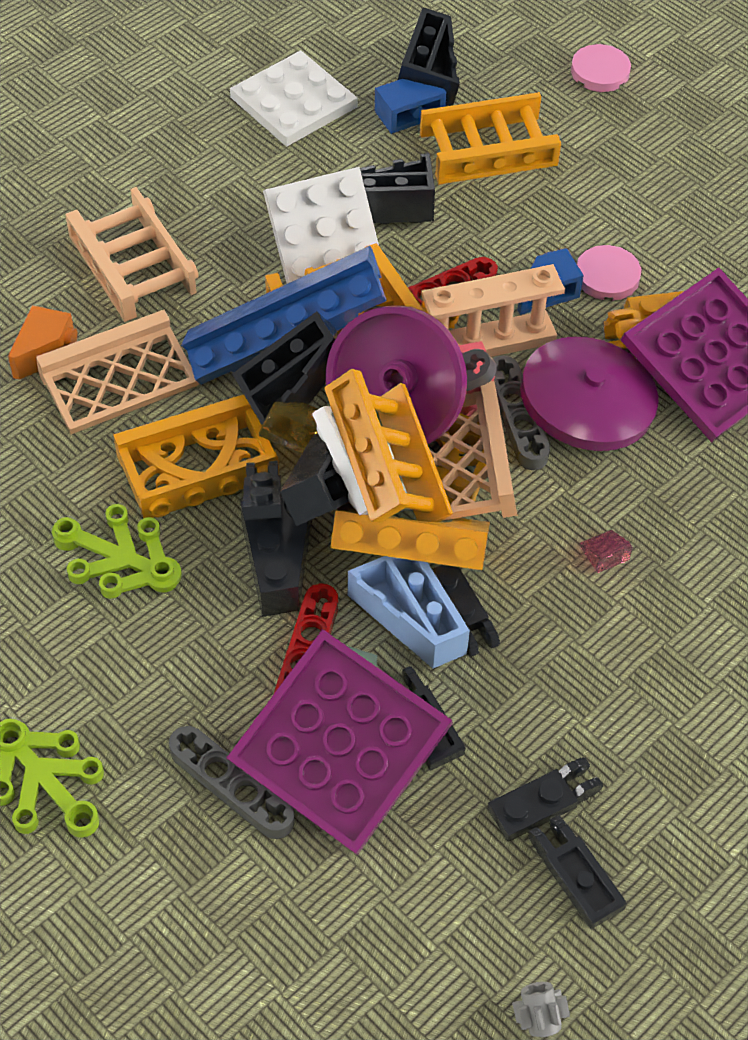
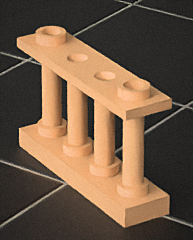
(111, 274)
(503, 291)

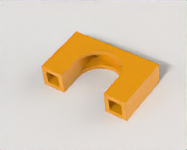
(445, 543)

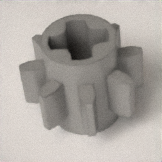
(541, 1009)

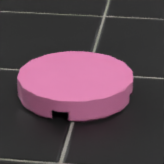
(600, 67)
(609, 272)

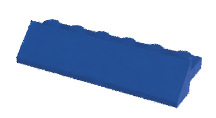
(242, 333)

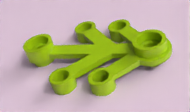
(118, 556)
(41, 772)

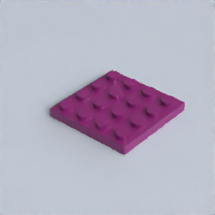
(699, 352)
(340, 741)

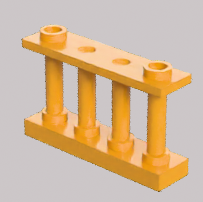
(490, 159)
(370, 455)

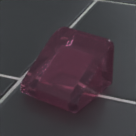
(606, 550)

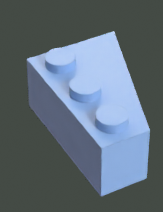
(411, 606)

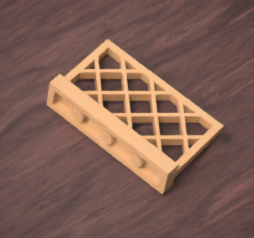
(100, 351)
(494, 457)

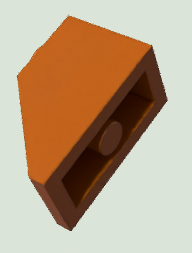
(41, 333)

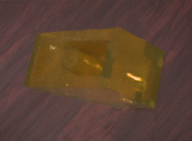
(290, 425)

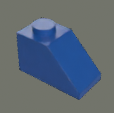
(401, 103)
(568, 272)

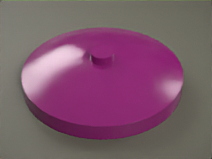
(407, 348)
(589, 393)

